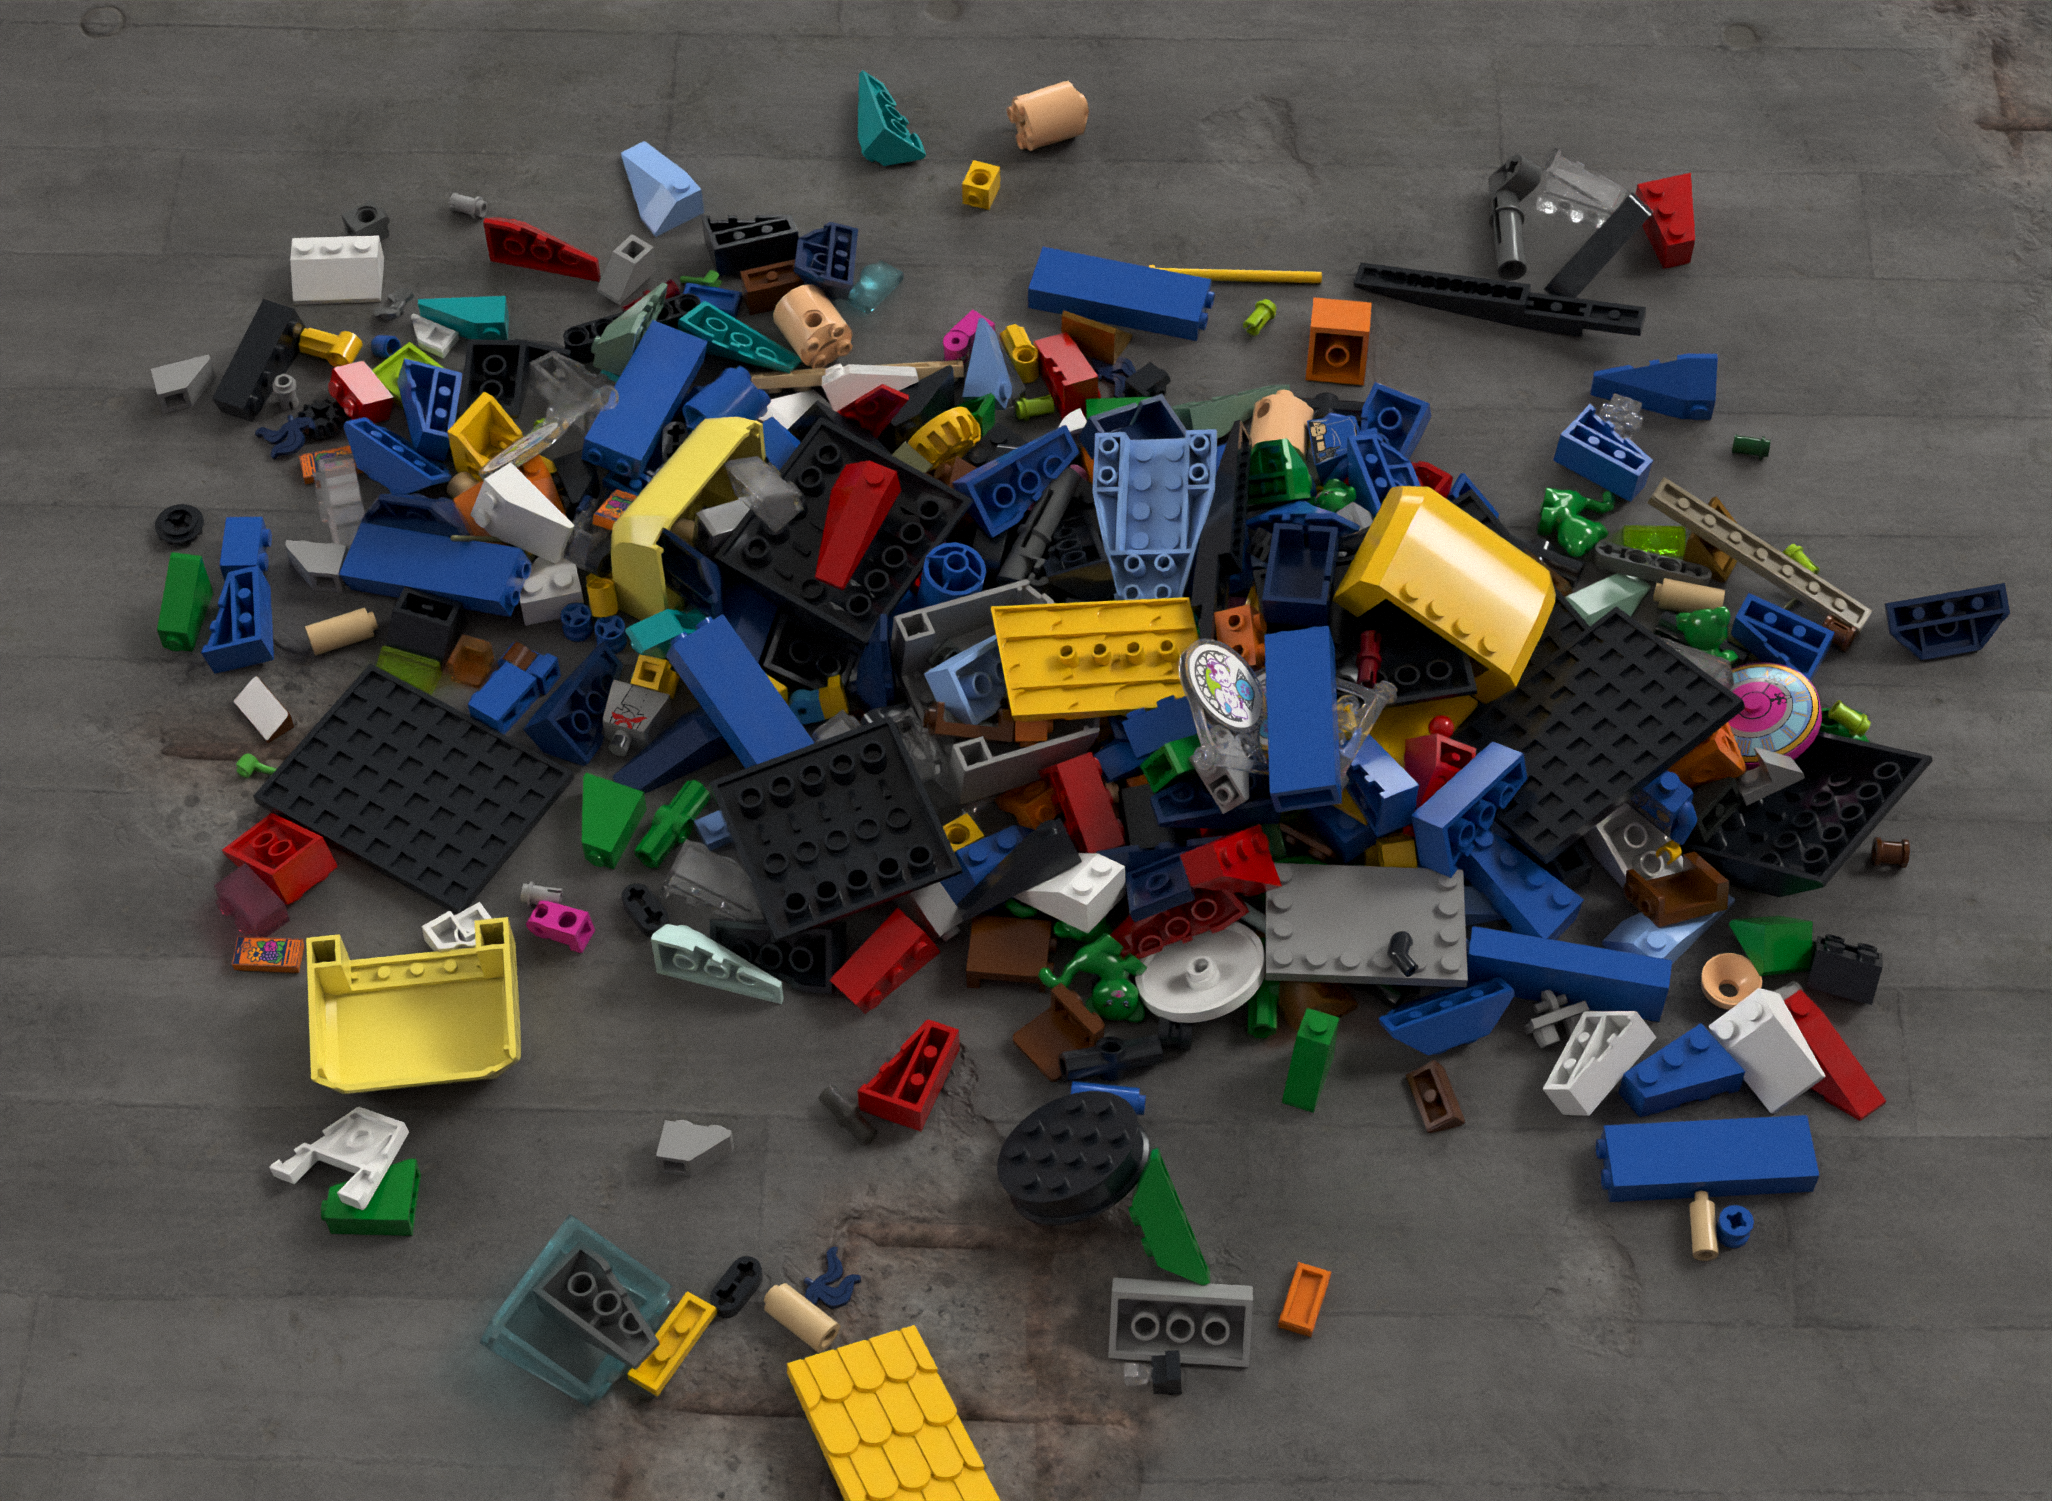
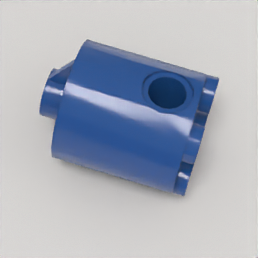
(727, 397)
(949, 574)

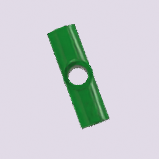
(672, 824)
(1263, 1008)

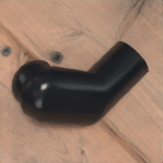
(1398, 952)

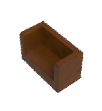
(767, 285)

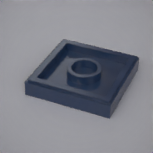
(1158, 887)

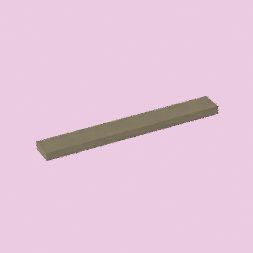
(1758, 555)

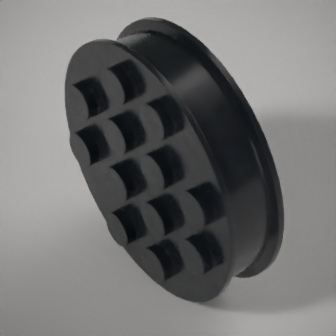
(1073, 1158)

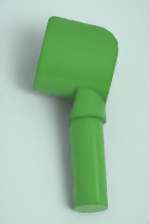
(709, 280)
(248, 764)

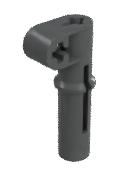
(1506, 189)
(1036, 536)

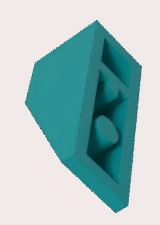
(469, 316)

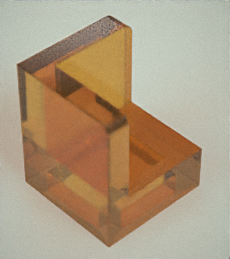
(470, 661)

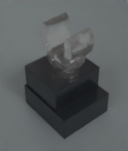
(1164, 1373)

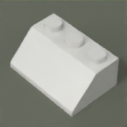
(336, 270)

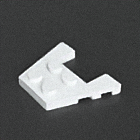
(357, 1143)

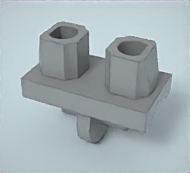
(1543, 1026)

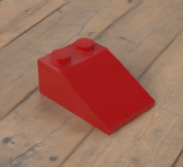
(283, 856)

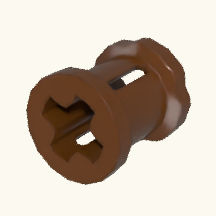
(1843, 634)
(1890, 852)

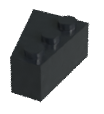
(749, 243)

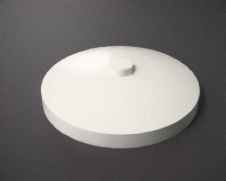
(1203, 975)

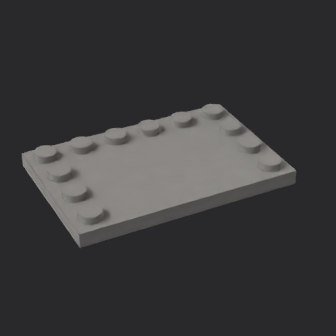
(1340, 921)

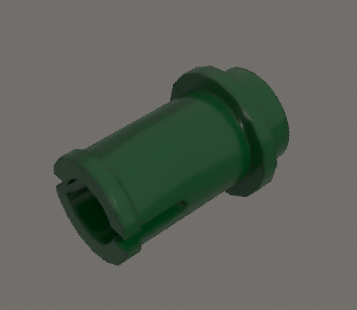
(1751, 446)

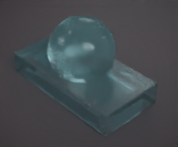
(874, 285)

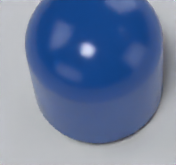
(379, 345)

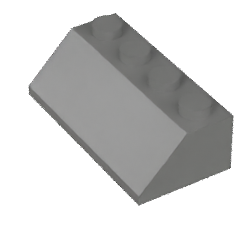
(1200, 1321)

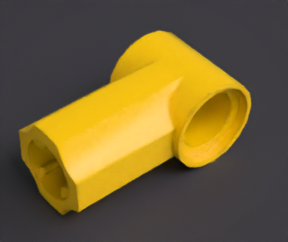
(337, 349)
(1021, 352)
(602, 595)

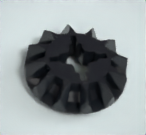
(324, 427)
(177, 515)

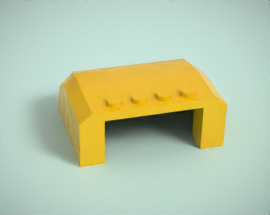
(1455, 582)

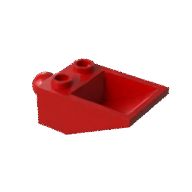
(1434, 760)

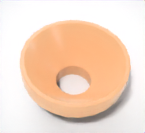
(1733, 970)

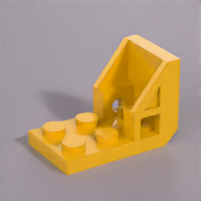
(482, 434)

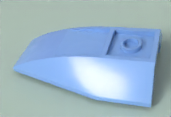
(1153, 508)

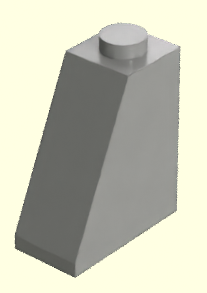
(716, 525)
(932, 911)

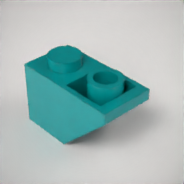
(655, 633)

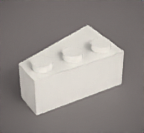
(1596, 1058)

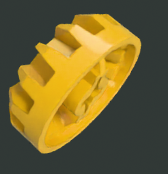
(946, 436)

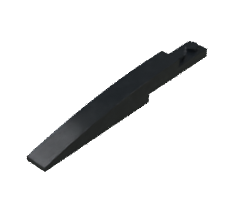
(1500, 301)
(1223, 532)

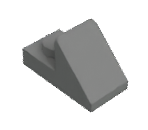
(1771, 776)

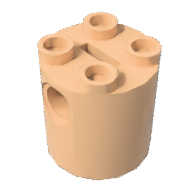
(1048, 115)
(812, 326)
(1281, 418)

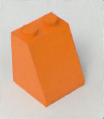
(1338, 341)

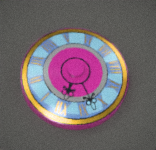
(1779, 711)

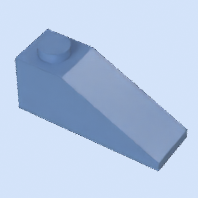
(987, 368)

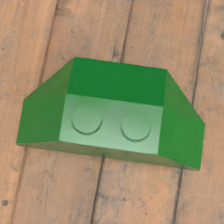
(1277, 473)
(1165, 1223)

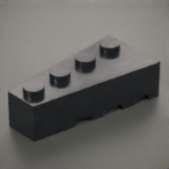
(262, 355)

